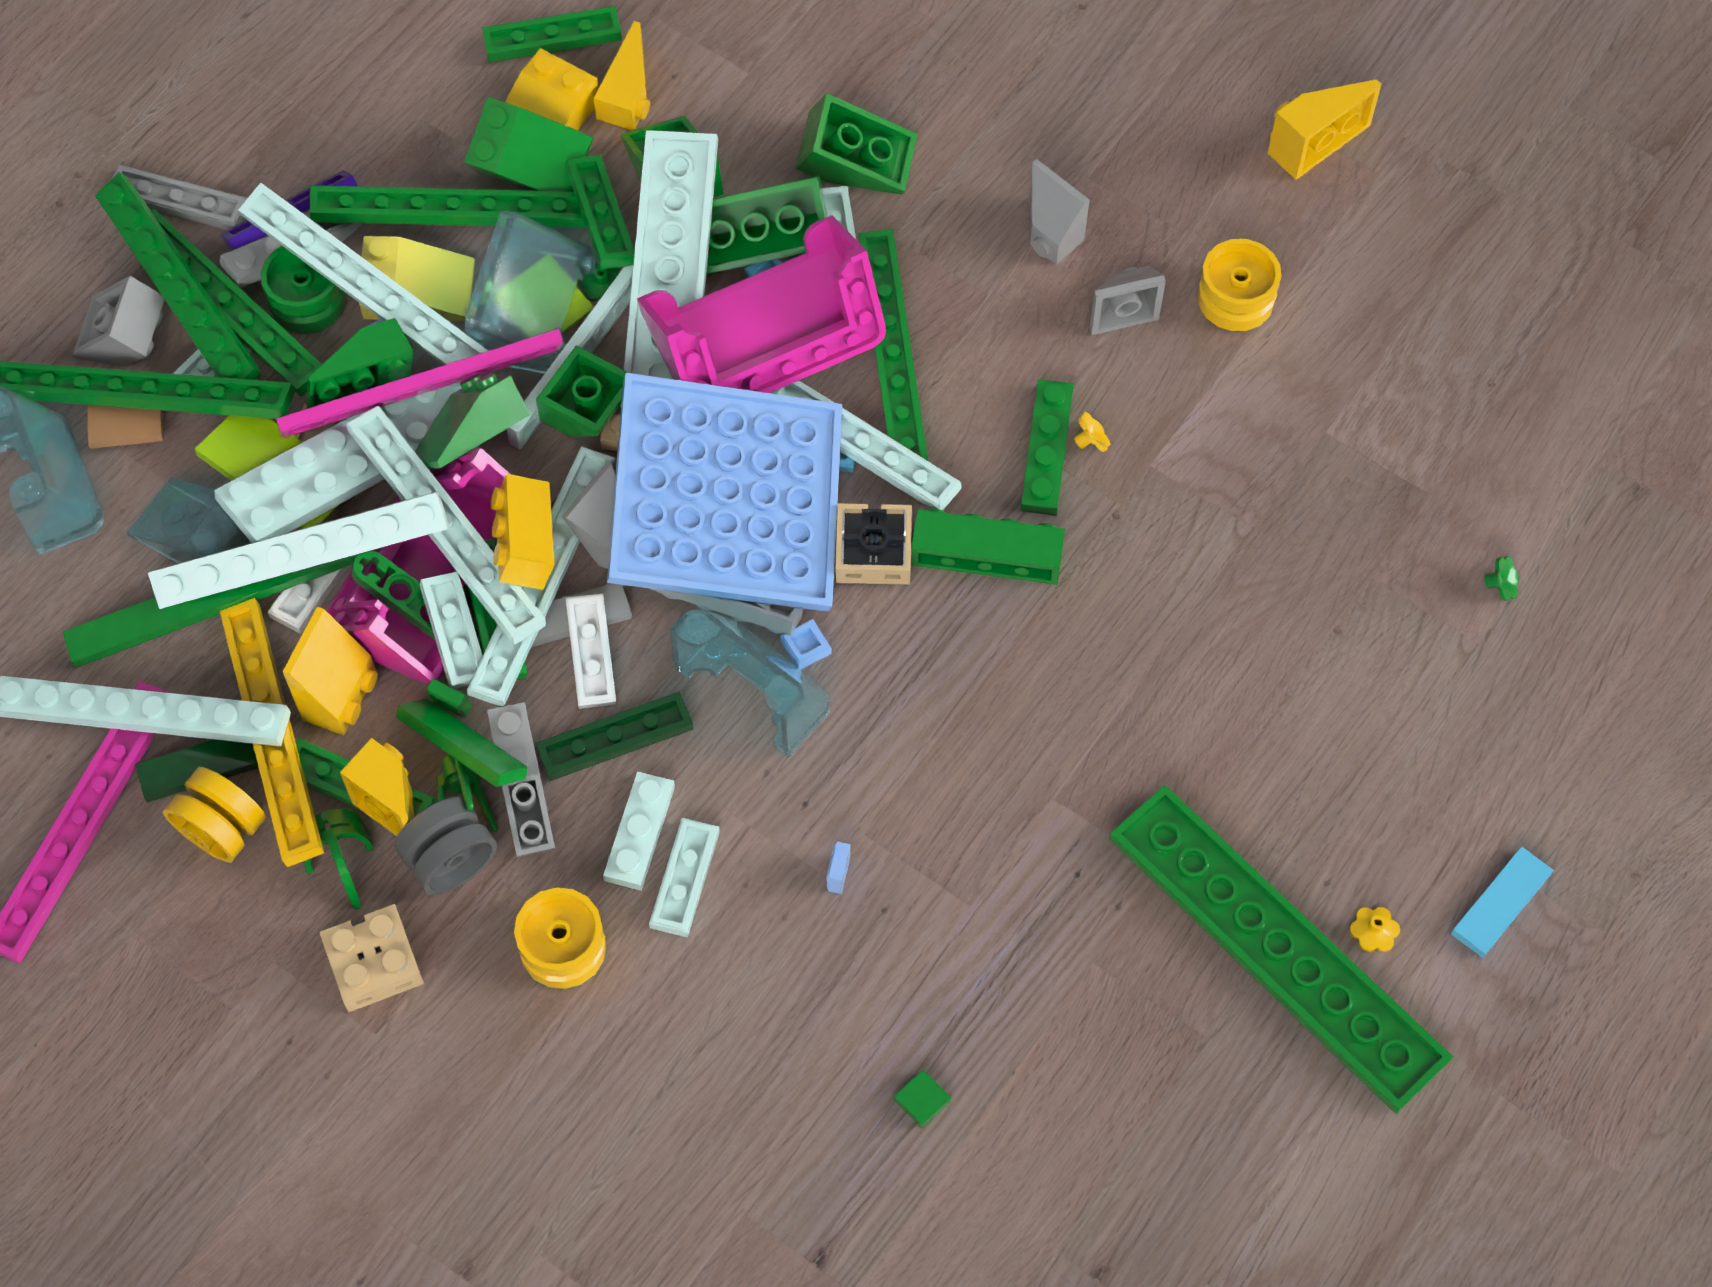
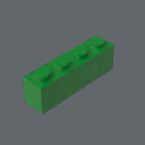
(987, 546)

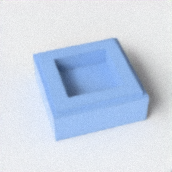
(806, 644)
(838, 867)

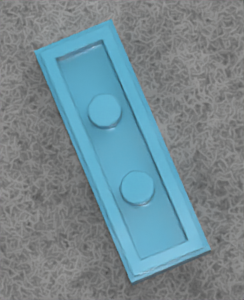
(1502, 902)

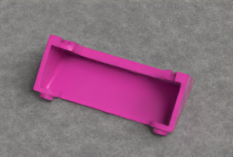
(776, 321)
(377, 627)

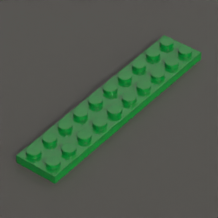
(1281, 949)

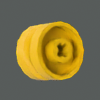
(1239, 284)
(214, 814)
(560, 938)

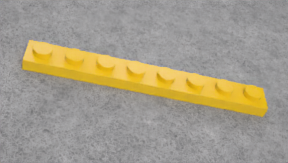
(278, 765)

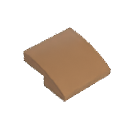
(123, 426)

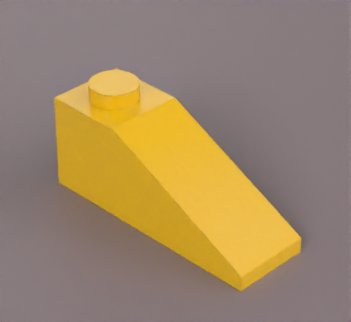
(623, 93)

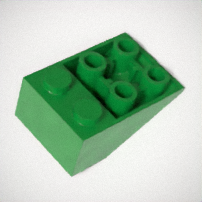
(365, 361)

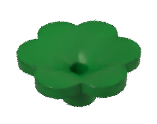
(598, 283)
(1504, 578)

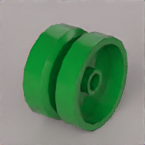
(300, 295)

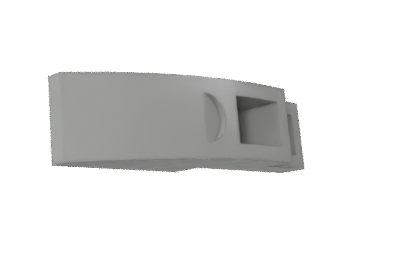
(246, 262)
(526, 797)

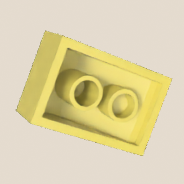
(429, 273)

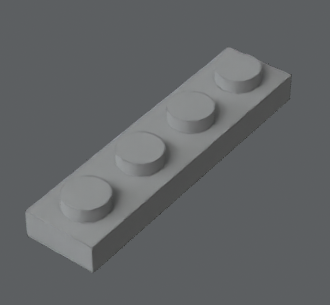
(773, 617)

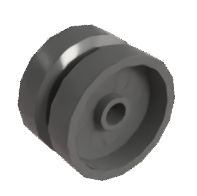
(445, 846)

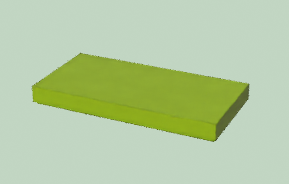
(245, 444)

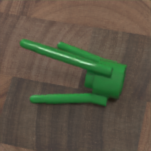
(460, 780)

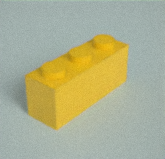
(523, 531)

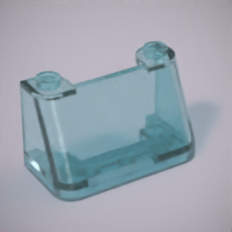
(526, 285)
(57, 497)
(714, 641)

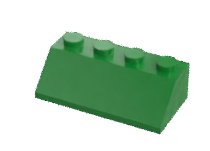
(763, 223)

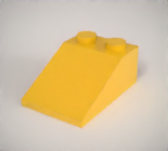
(555, 90)
(1320, 124)
(329, 674)

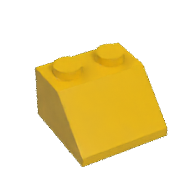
(380, 785)

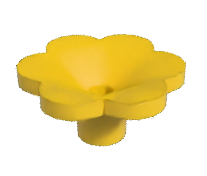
(1092, 433)
(1371, 935)

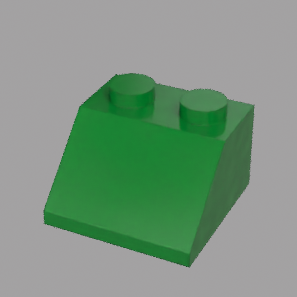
(581, 395)

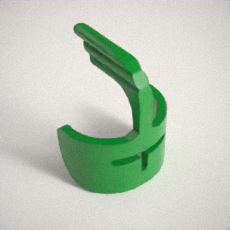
(342, 824)

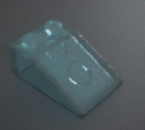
(186, 523)

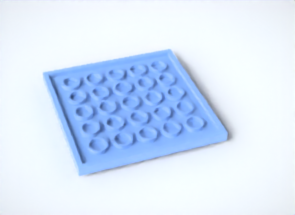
(725, 493)

